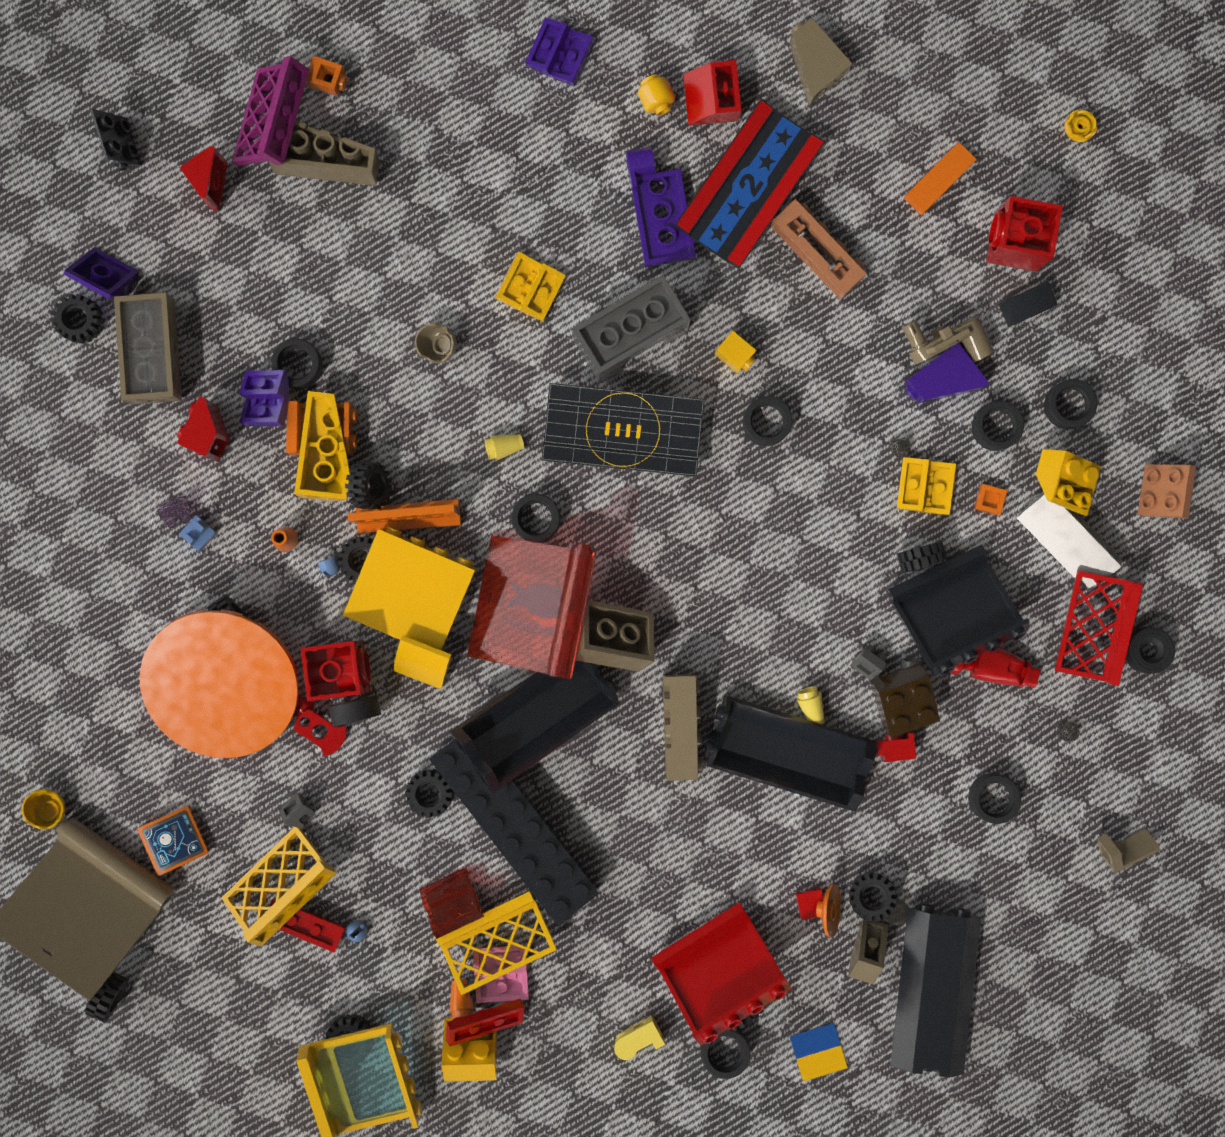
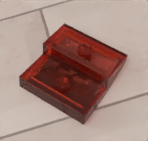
(451, 902)

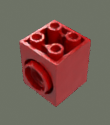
(1024, 233)
(336, 670)

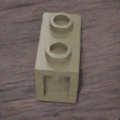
(1128, 851)

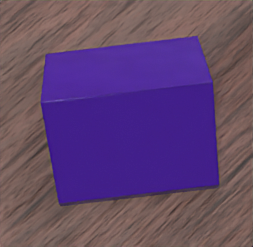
(102, 274)

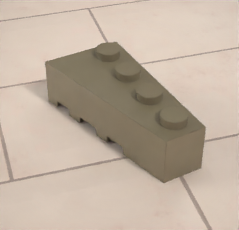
(328, 157)
(681, 727)

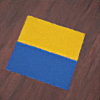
(818, 1052)

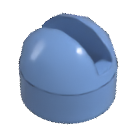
(329, 566)
(353, 926)

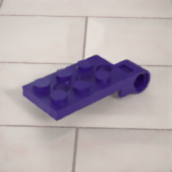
(641, 175)

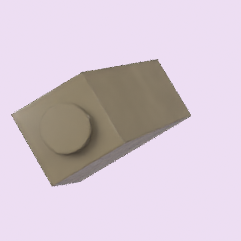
(816, 59)

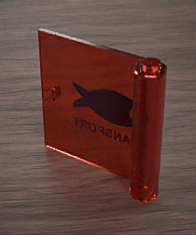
(532, 605)

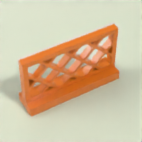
(408, 516)

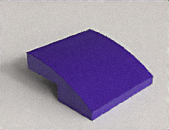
(560, 51)
(265, 398)

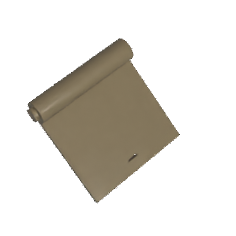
(83, 907)

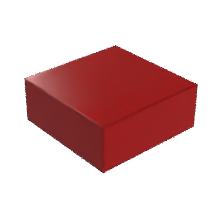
(808, 901)

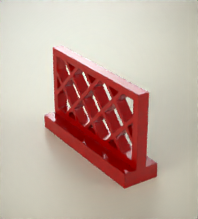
(1121, 632)

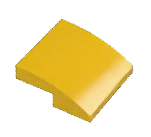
(530, 286)
(926, 486)
(422, 662)

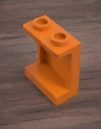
(295, 419)

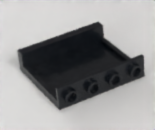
(957, 611)

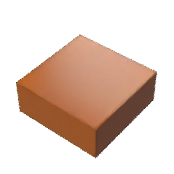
(990, 499)

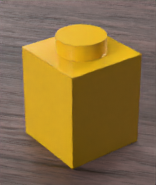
(736, 353)

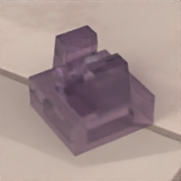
(172, 508)

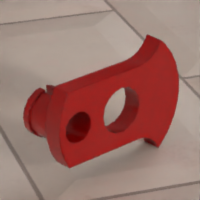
(330, 742)

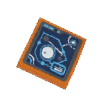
(172, 841)

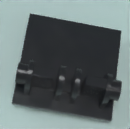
(116, 139)

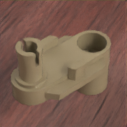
(969, 333)

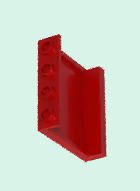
(721, 974)

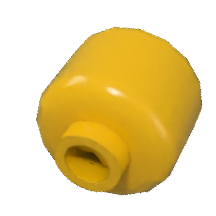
(656, 95)

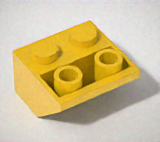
(1067, 479)
(470, 1059)

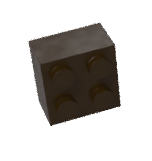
(905, 700)

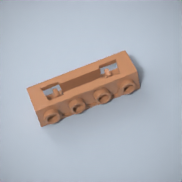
(788, 227)

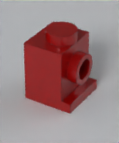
(896, 748)

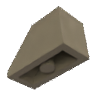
(868, 951)

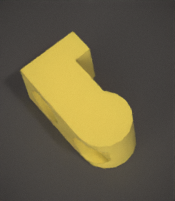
(638, 1037)

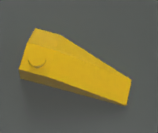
(322, 452)

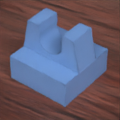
(198, 533)

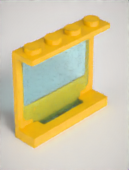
(358, 1081)

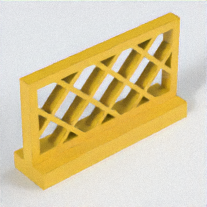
(286, 905)
(492, 919)

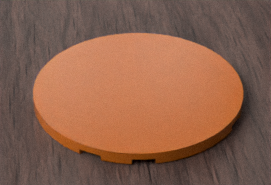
(219, 683)

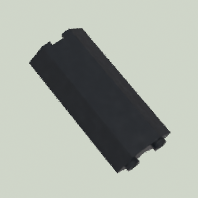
(532, 722)
(790, 753)
(935, 991)

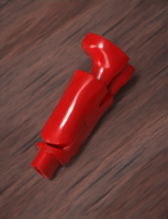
(1001, 668)

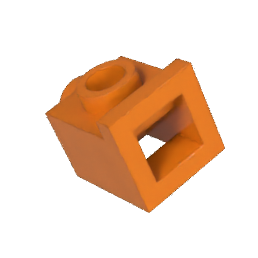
(323, 69)

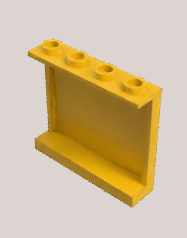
(409, 589)

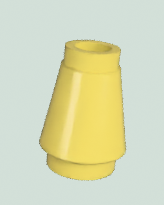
(503, 445)
(811, 704)

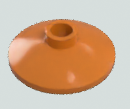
(830, 910)

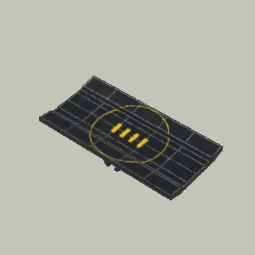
(623, 429)

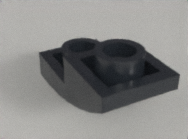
(1028, 304)

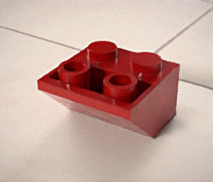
(712, 93)
(204, 430)

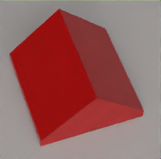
(207, 176)

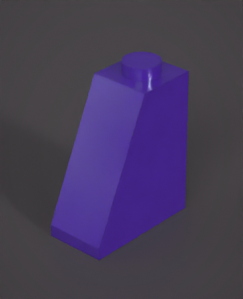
(945, 377)

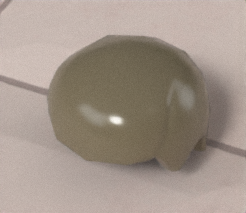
(435, 343)

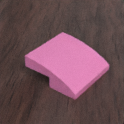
(507, 987)

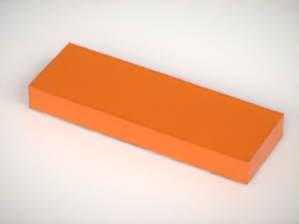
(939, 178)

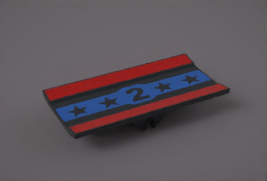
(749, 184)

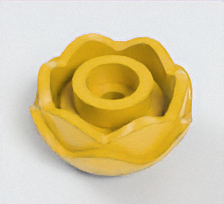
(1082, 118)

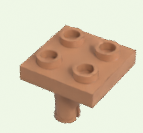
(1166, 491)

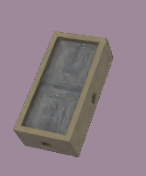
(148, 348)

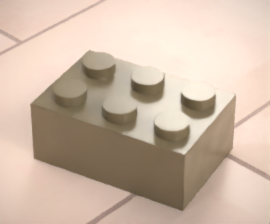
(616, 637)

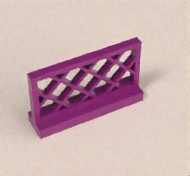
(281, 113)

